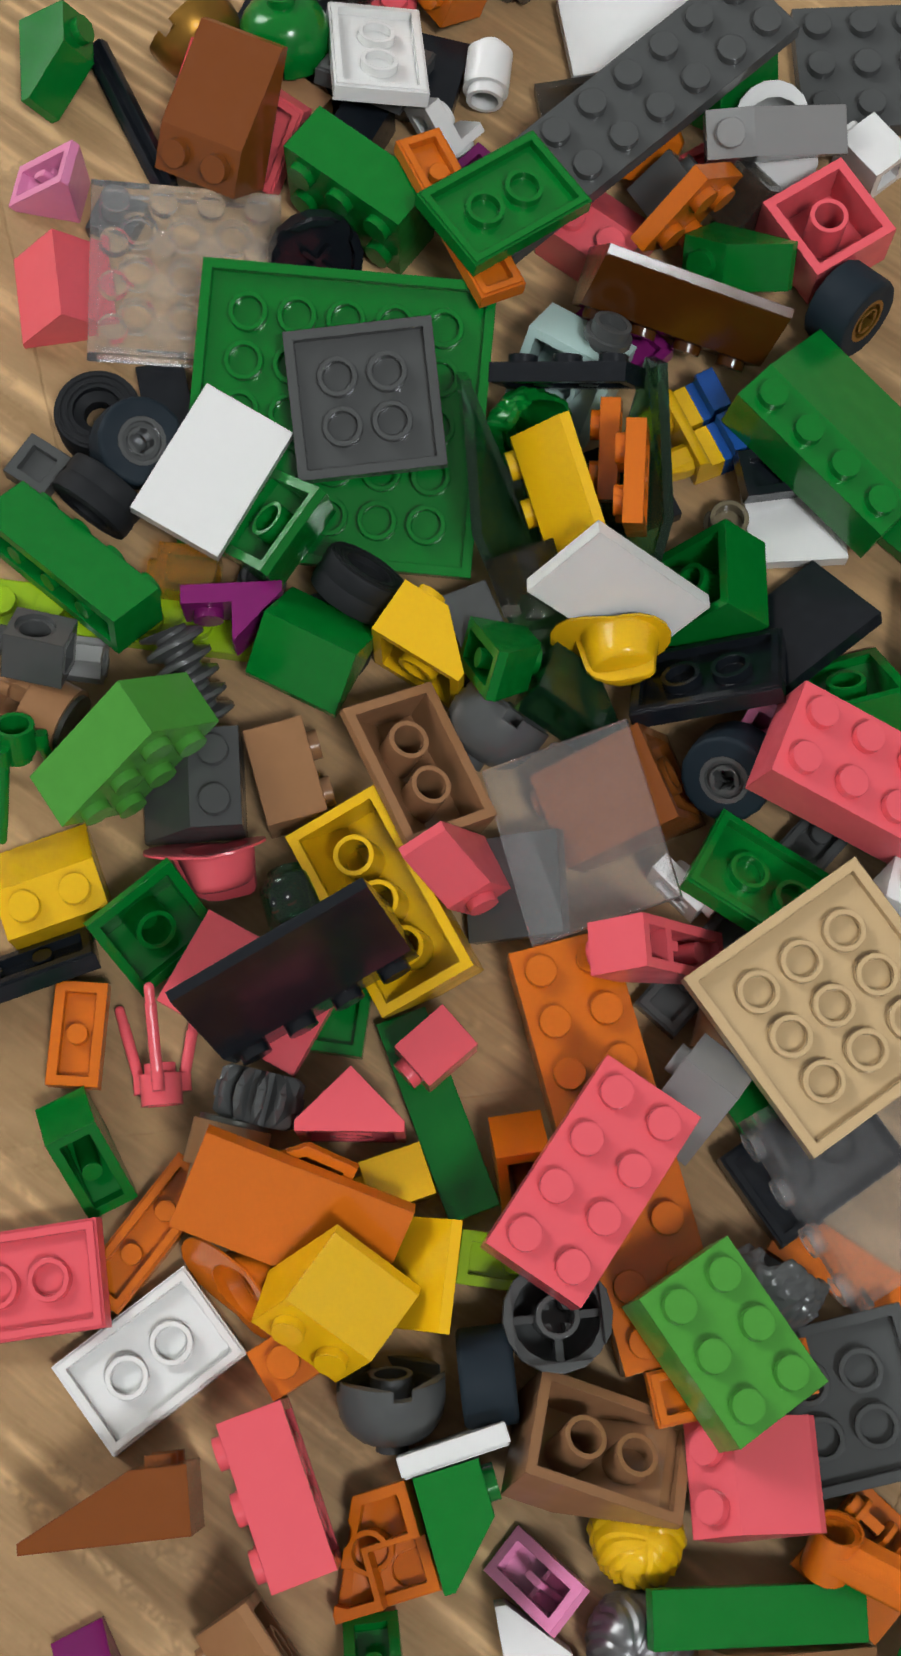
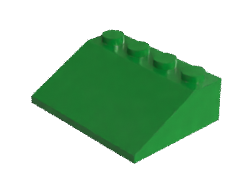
(827, 438)

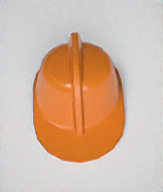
(227, 1277)

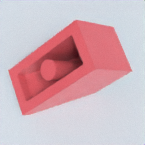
(457, 867)

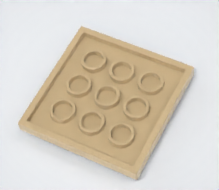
(814, 1006)

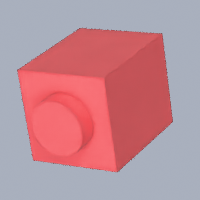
(434, 1050)

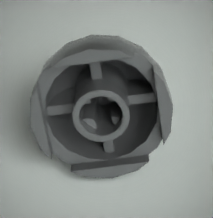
(491, 729)
(551, 1334)
(392, 1403)

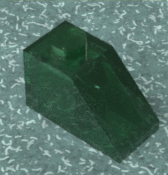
(565, 696)

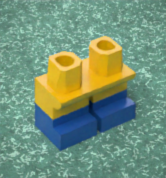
(699, 438)

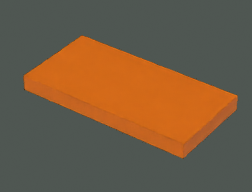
(277, 1203)

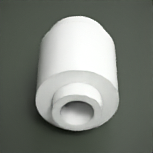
(487, 74)

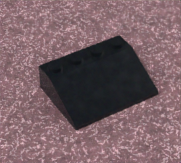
(296, 974)

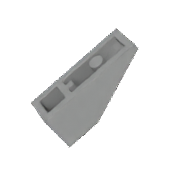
(774, 132)

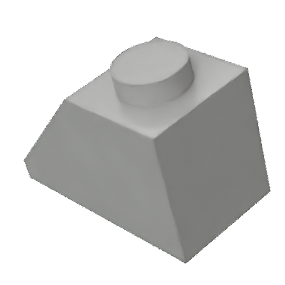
(708, 1084)

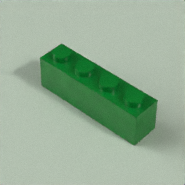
(77, 568)

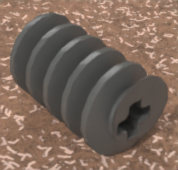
(180, 654)

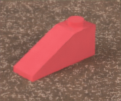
(648, 948)

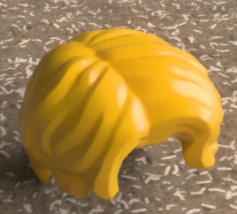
(636, 1553)

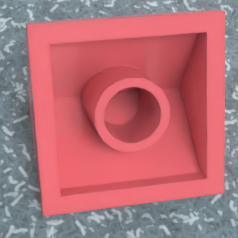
(53, 290)
(350, 1113)

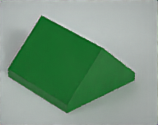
(280, 527)
(309, 651)
(149, 925)

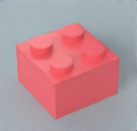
(830, 220)

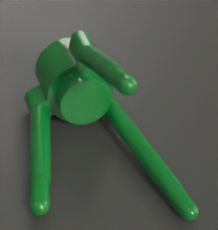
(17, 746)

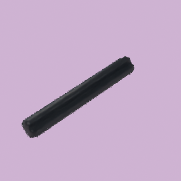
(128, 113)

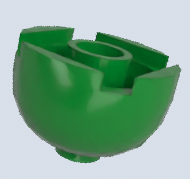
(295, 24)

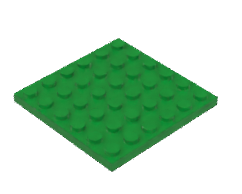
(405, 519)

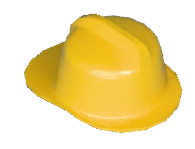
(615, 648)

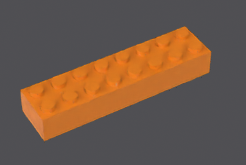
(569, 1030)

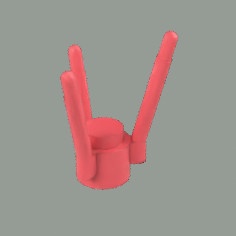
(160, 1082)

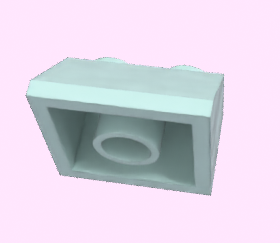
(562, 332)

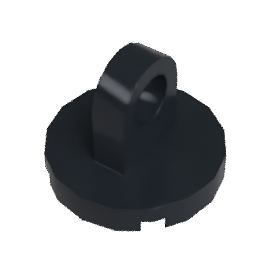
(317, 240)

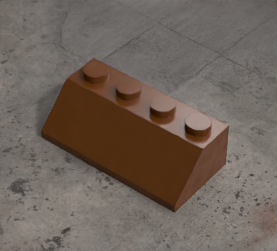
(680, 307)

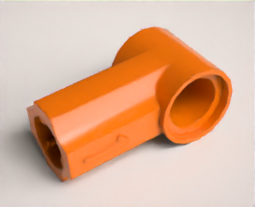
(853, 1560)

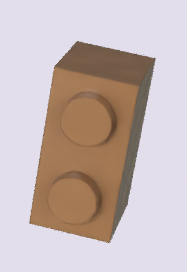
(287, 775)

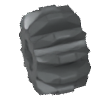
(258, 1097)

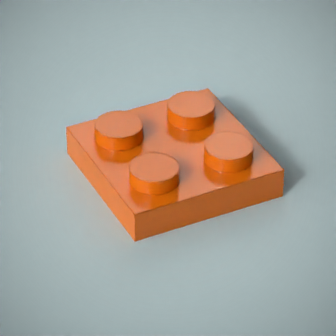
(693, 198)
(633, 460)

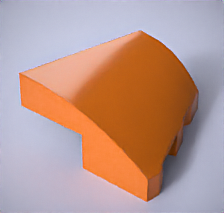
(385, 1552)

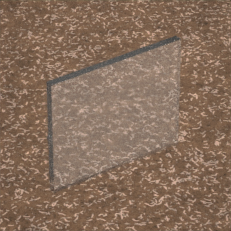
(581, 833)

